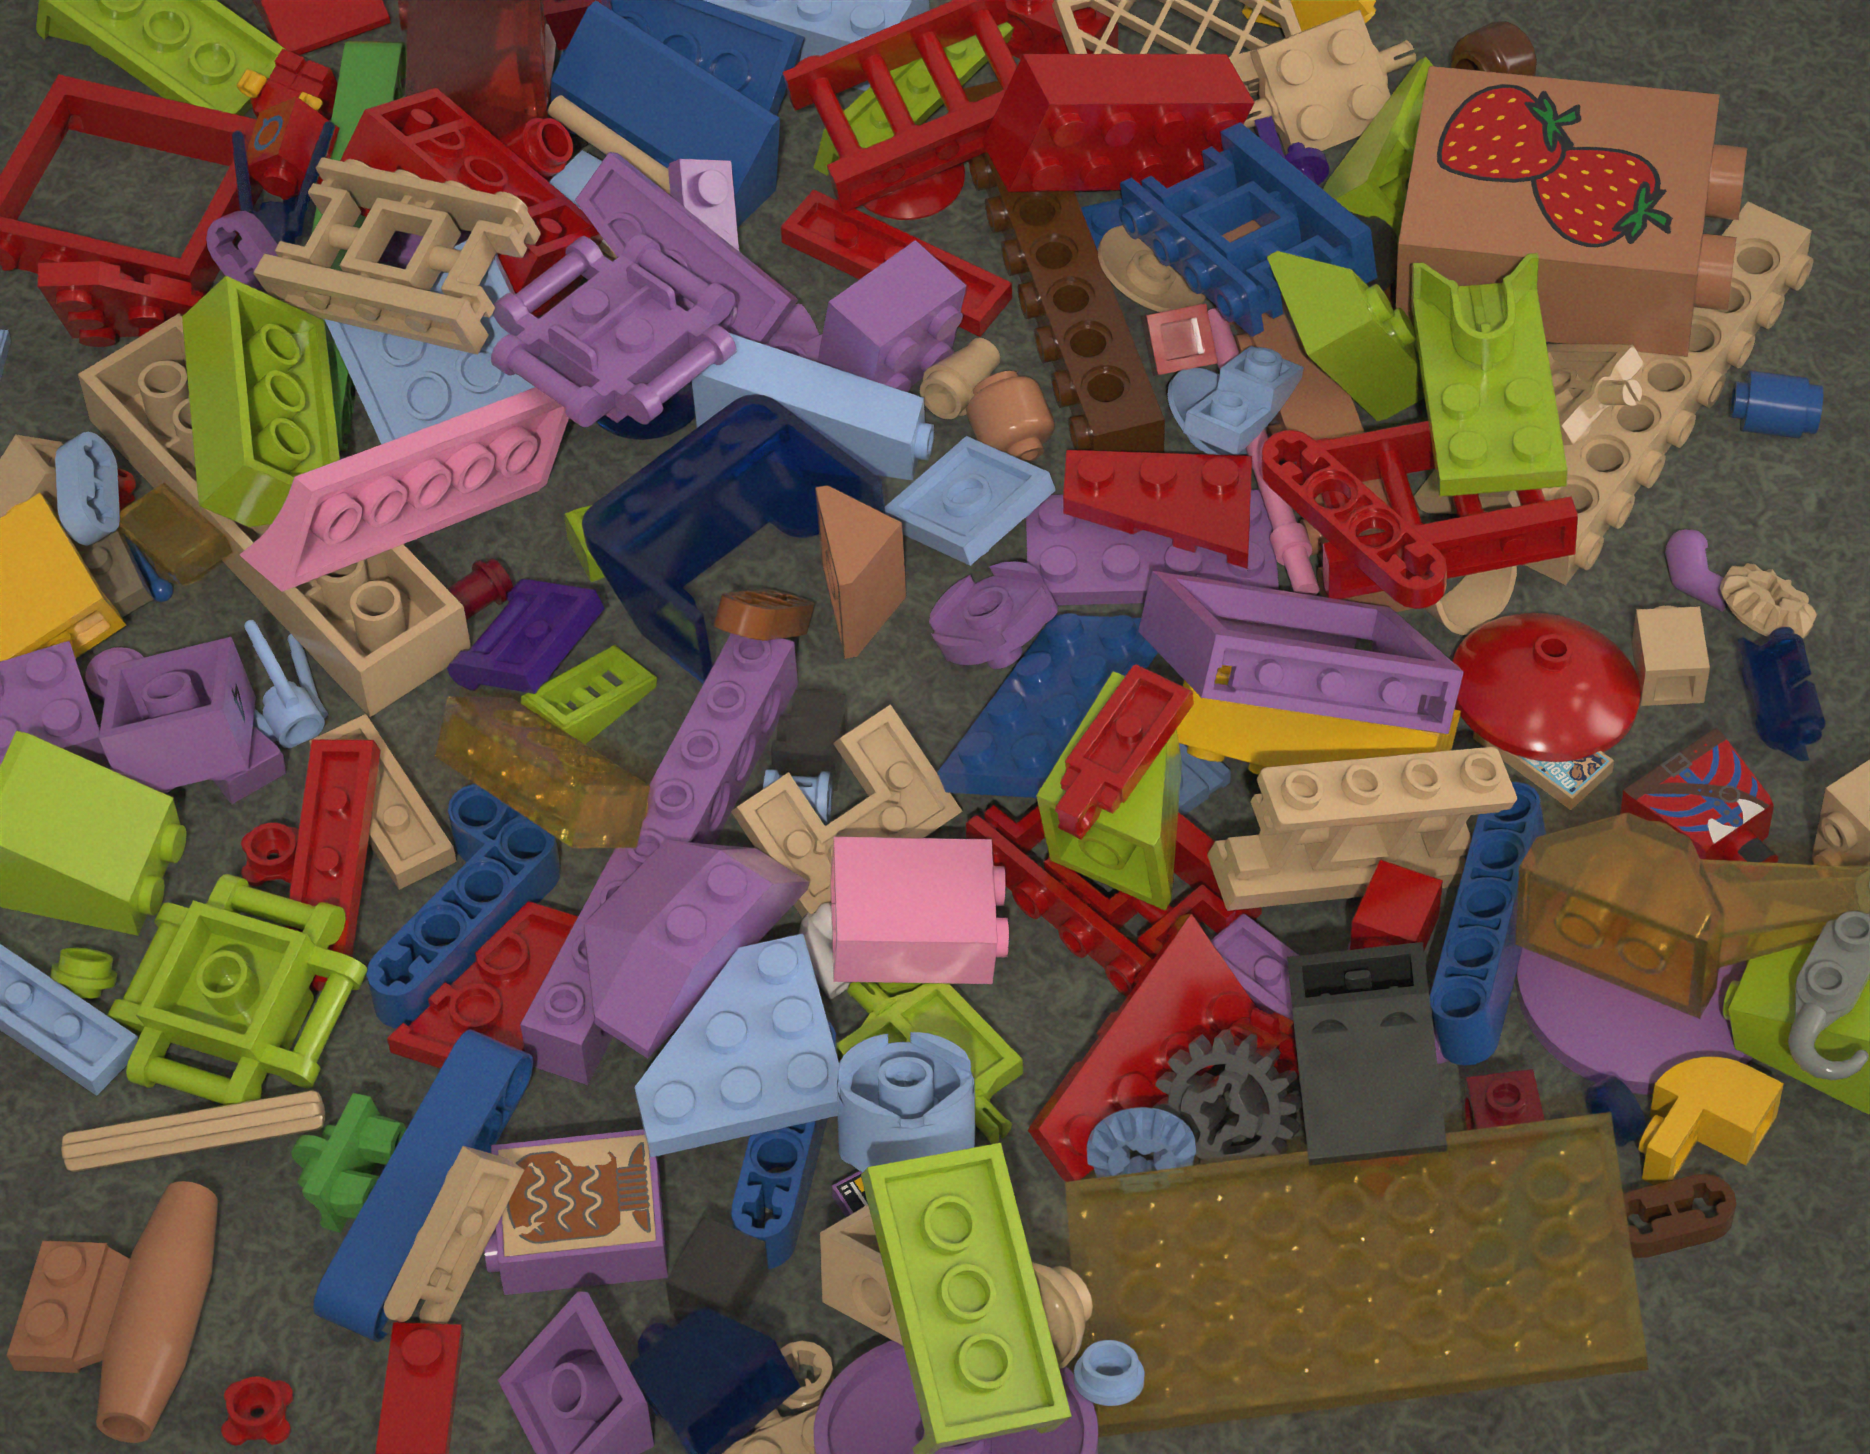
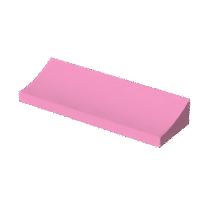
(410, 488)

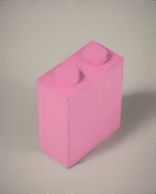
(916, 910)

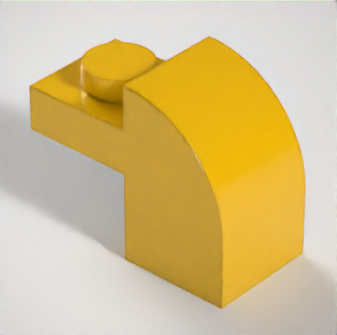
(1708, 1103)

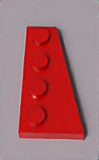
(1174, 1001)

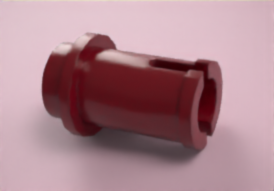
(482, 587)

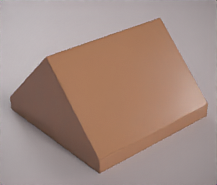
(860, 564)

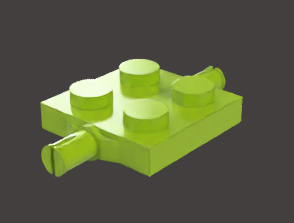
(944, 1013)

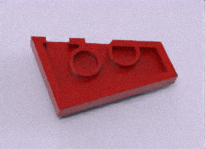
(492, 991)

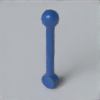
(160, 588)

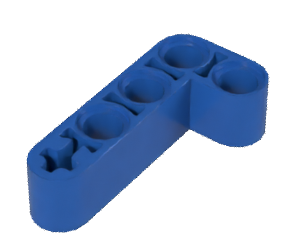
(411, 962)
(784, 1192)

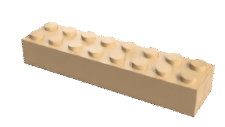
(369, 624)

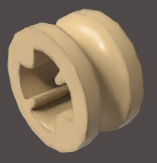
(816, 1356)

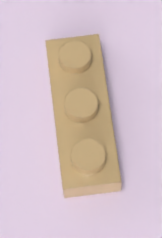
(401, 824)

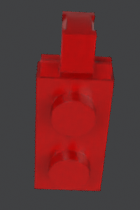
(1120, 747)

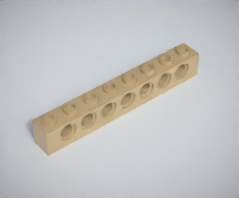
(1631, 441)

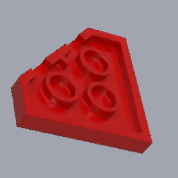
(104, 304)

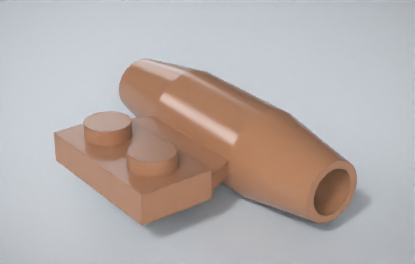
(123, 1310)

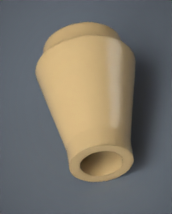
(951, 382)

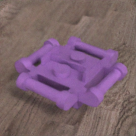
(617, 338)

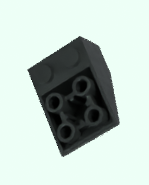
(1366, 1054)

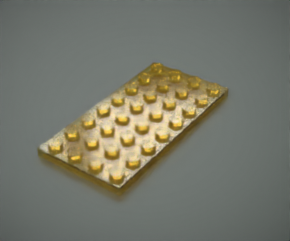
(1361, 1277)

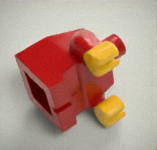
(291, 78)

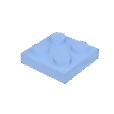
(970, 500)

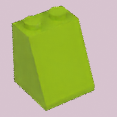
(82, 839)
(1136, 842)
(1764, 1011)

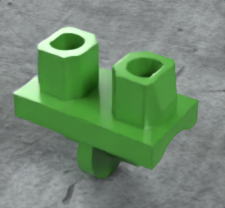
(341, 1160)

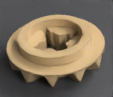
(1766, 601)

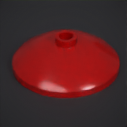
(1546, 687)

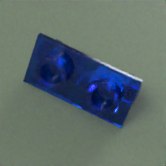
(1786, 714)

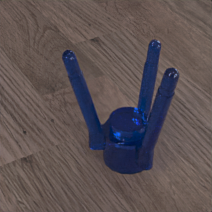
(282, 219)

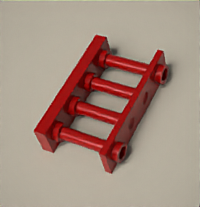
(914, 149)
(1469, 543)

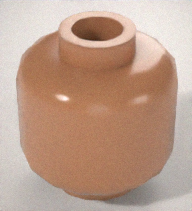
(1011, 415)

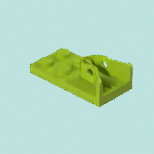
(172, 46)
(1487, 383)
(965, 1297)

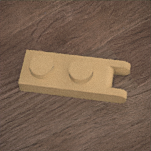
(453, 1236)

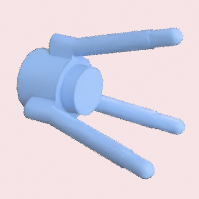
(289, 711)

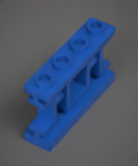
(1236, 187)

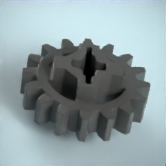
(1254, 1111)

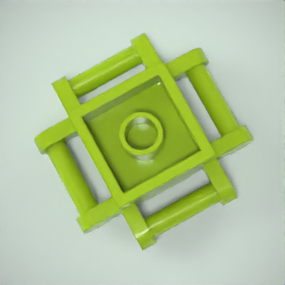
(236, 991)

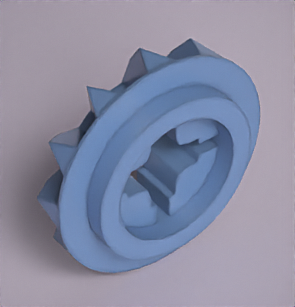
(1142, 1131)

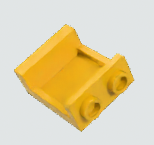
(47, 586)

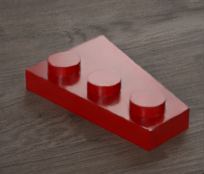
(1174, 495)

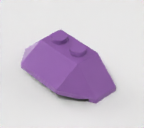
(675, 930)

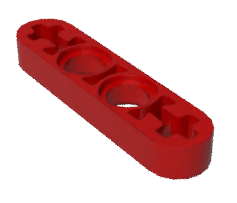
(1360, 513)

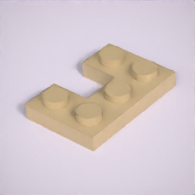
(902, 803)

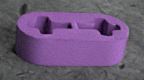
(254, 244)

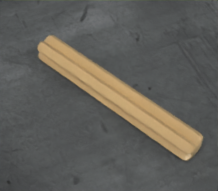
(193, 1131)

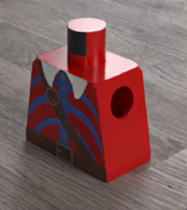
(1710, 799)

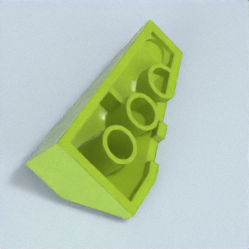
(1378, 166)

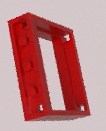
(133, 120)

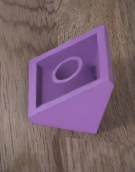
(577, 1388)

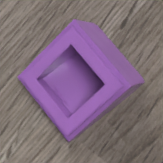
(264, 766)

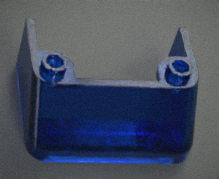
(705, 500)

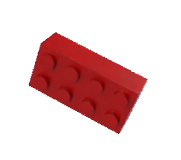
(1112, 119)

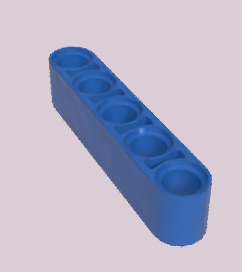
(1479, 946)
(462, 1108)

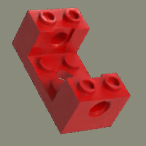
(444, 144)

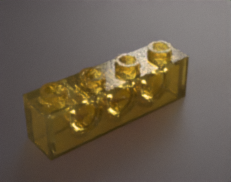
(543, 772)

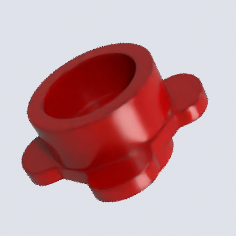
(261, 843)
(251, 1394)

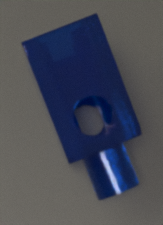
(710, 1379)

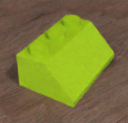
(1352, 333)

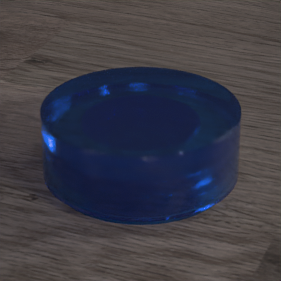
(1615, 1097)

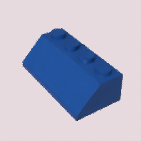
(668, 104)

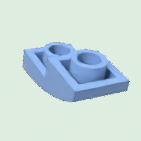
(1246, 399)

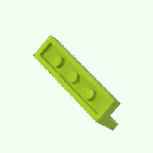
(917, 92)

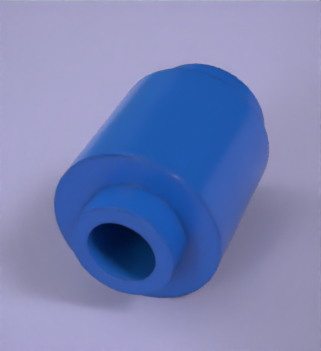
(1777, 404)

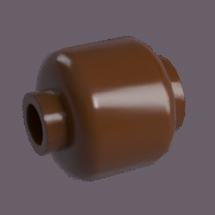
(1497, 49)

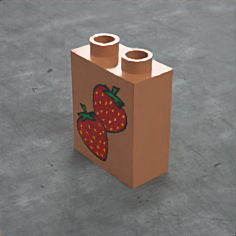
(1592, 181)

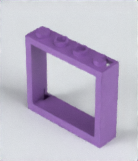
(1299, 652)

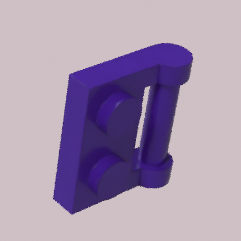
(527, 637)

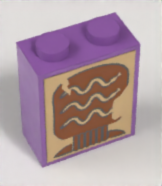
(580, 1214)

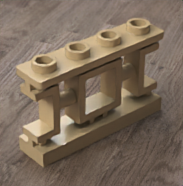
(388, 296)
(1338, 819)

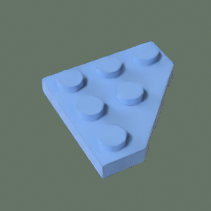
(745, 1055)

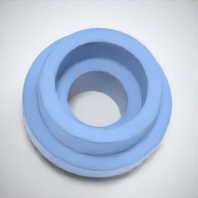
(1109, 1373)

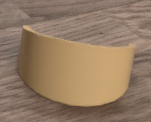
(1475, 600)

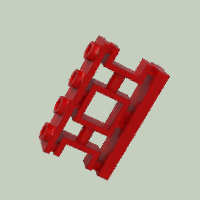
(1087, 918)

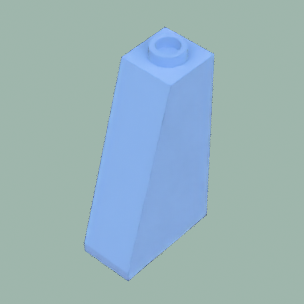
(860, 416)

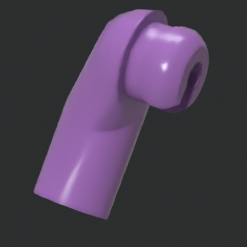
(1690, 569)

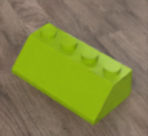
(256, 400)

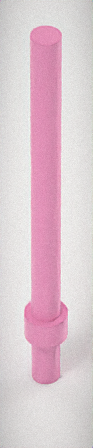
(1288, 537)

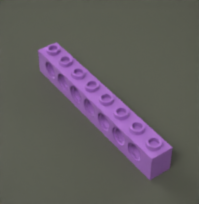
(685, 804)

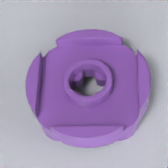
(992, 616)

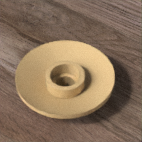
(1141, 276)

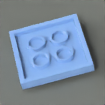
(420, 383)

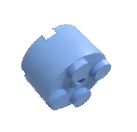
(904, 1100)

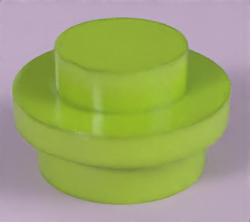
(84, 971)

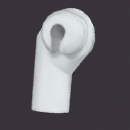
(818, 938)

